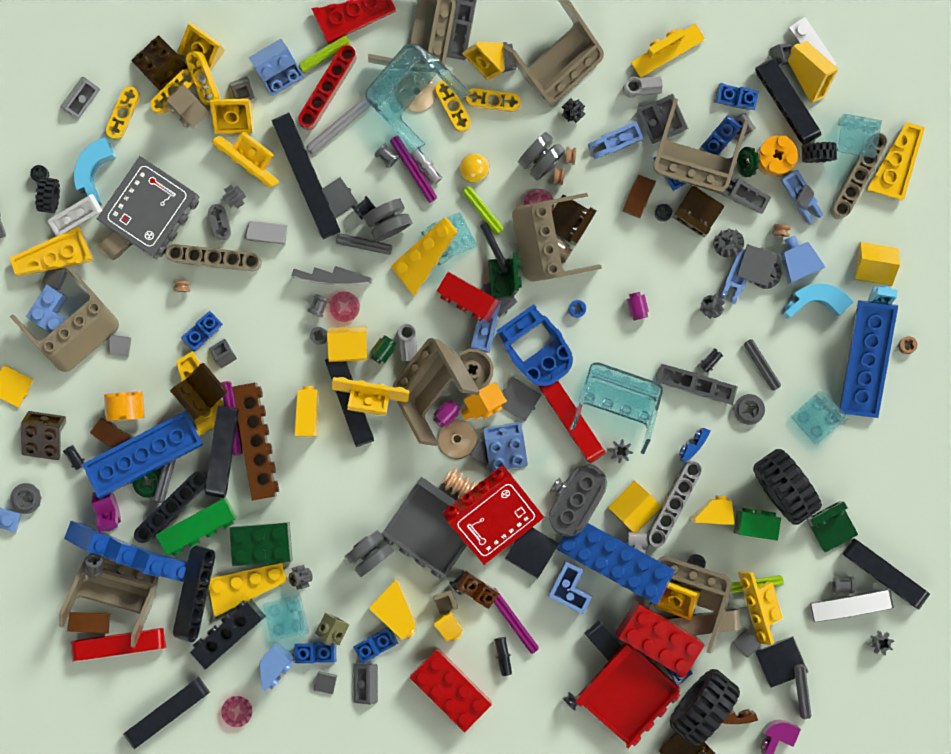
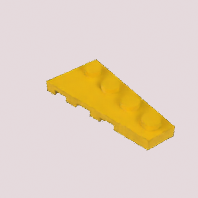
(896, 169)
(55, 253)
(424, 255)
(186, 366)
(233, 588)

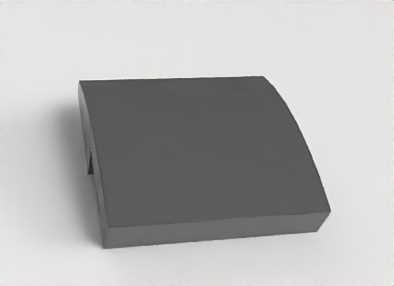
(656, 116)

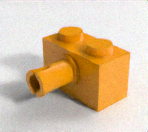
(485, 403)

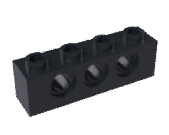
(206, 655)

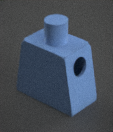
(800, 260)

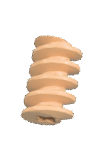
(457, 483)

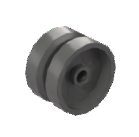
(539, 154)
(388, 220)
(368, 553)

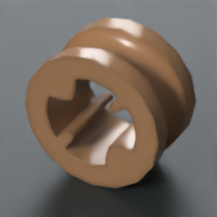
(570, 155)
(558, 176)
(781, 230)
(181, 286)
(902, 346)

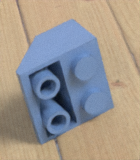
(276, 67)
(272, 664)

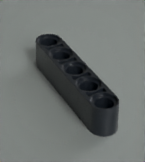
(788, 101)
(355, 420)
(221, 451)
(163, 511)
(886, 574)
(194, 593)
(602, 640)
(166, 713)

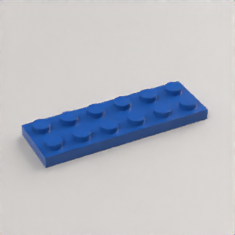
(868, 358)
(142, 454)
(618, 562)

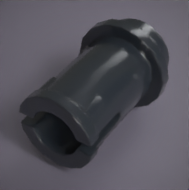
(709, 362)
(74, 457)

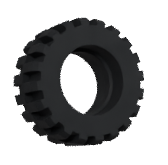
(787, 486)
(704, 707)

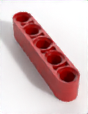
(328, 78)
(565, 411)
(117, 645)

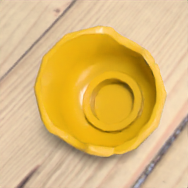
(474, 168)

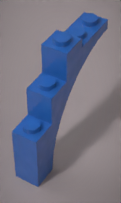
(124, 552)

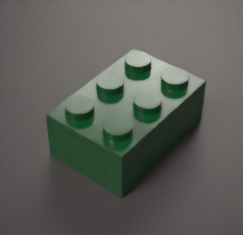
(261, 544)

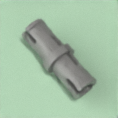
(426, 166)

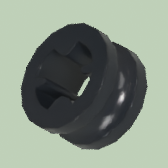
(35, 169)
(667, 216)
(699, 557)
(570, 700)

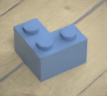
(46, 309)
(565, 589)

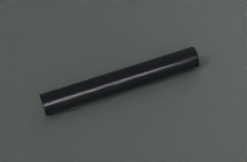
(495, 248)

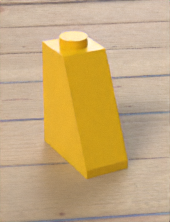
(812, 70)
(307, 412)
(394, 611)

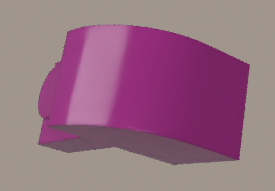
(107, 512)
(779, 731)

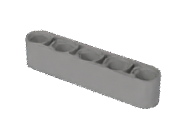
(682, 497)

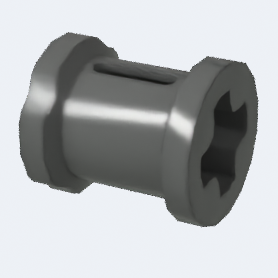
(386, 155)
(318, 305)
(97, 564)
(843, 585)

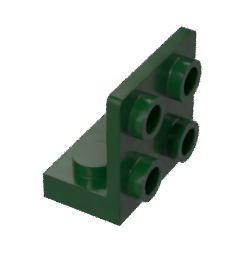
(503, 284)
(832, 526)

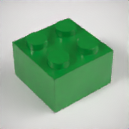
(757, 525)

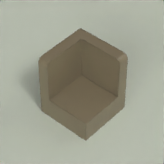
(445, 601)

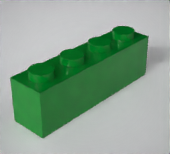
(196, 526)

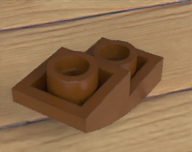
(639, 196)
(109, 433)
(477, 589)
(88, 622)
(745, 716)

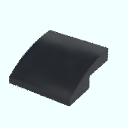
(532, 552)
(779, 661)

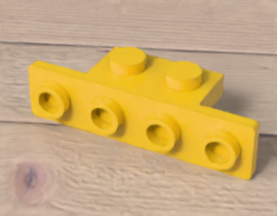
(667, 49)
(249, 155)
(369, 397)
(762, 606)

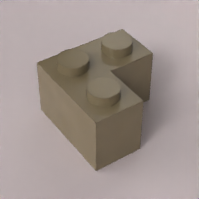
(187, 106)

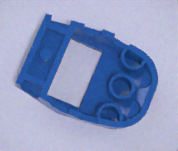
(548, 363)

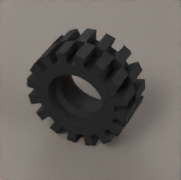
(819, 152)
(47, 195)

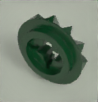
(744, 167)
(146, 491)

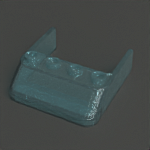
(403, 82)
(621, 395)

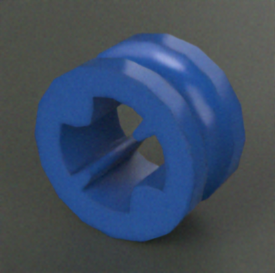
(582, 306)

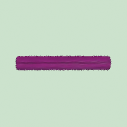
(413, 169)
(228, 400)
(516, 625)

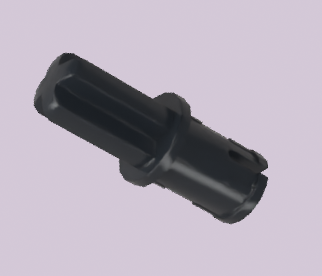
(503, 656)

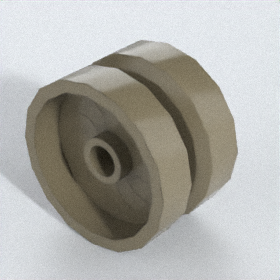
(482, 363)

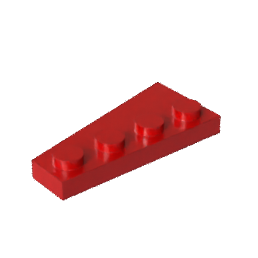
(350, 16)

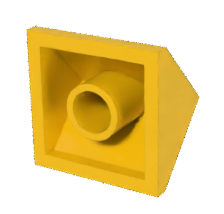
(197, 40)
(486, 58)
(232, 116)
(877, 264)
(347, 344)
(634, 507)
(679, 600)

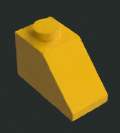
(448, 626)

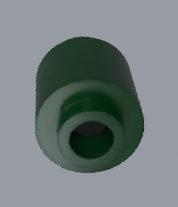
(383, 349)

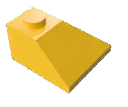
(715, 512)

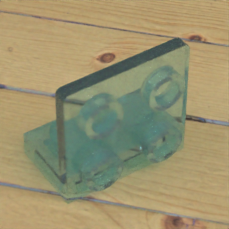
(859, 135)
(462, 242)
(819, 417)
(286, 618)

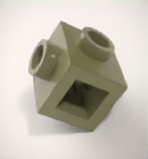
(331, 629)

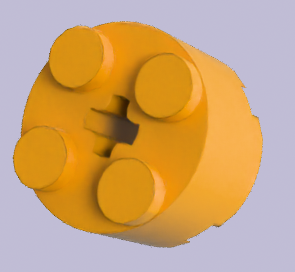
(780, 146)
(124, 406)

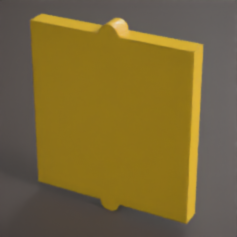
(14, 386)

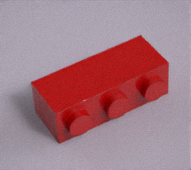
(467, 297)

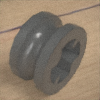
(313, 337)
(558, 487)

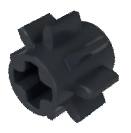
(573, 110)

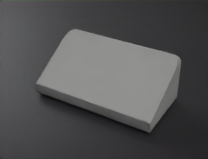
(266, 232)

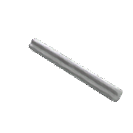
(338, 126)

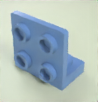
(505, 446)

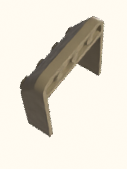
(430, 29)
(564, 62)
(694, 165)
(539, 243)
(78, 334)
(426, 379)
(118, 587)
(714, 589)

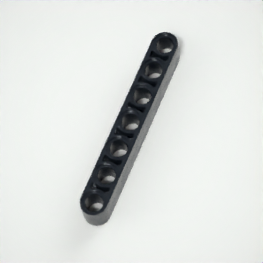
(306, 176)

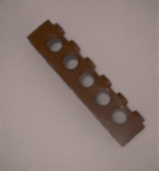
(241, 394)

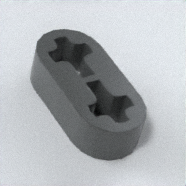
(223, 220)

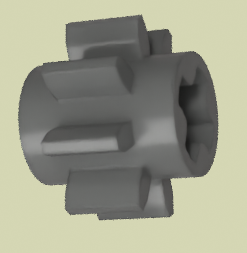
(234, 196)
(712, 306)
(626, 452)
(300, 577)
(887, 646)

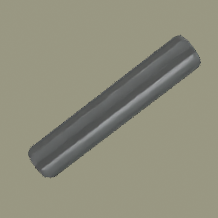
(365, 244)
(762, 364)
(163, 482)
(802, 691)

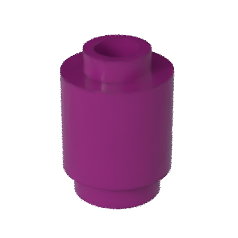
(637, 306)
(446, 413)

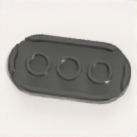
(578, 500)

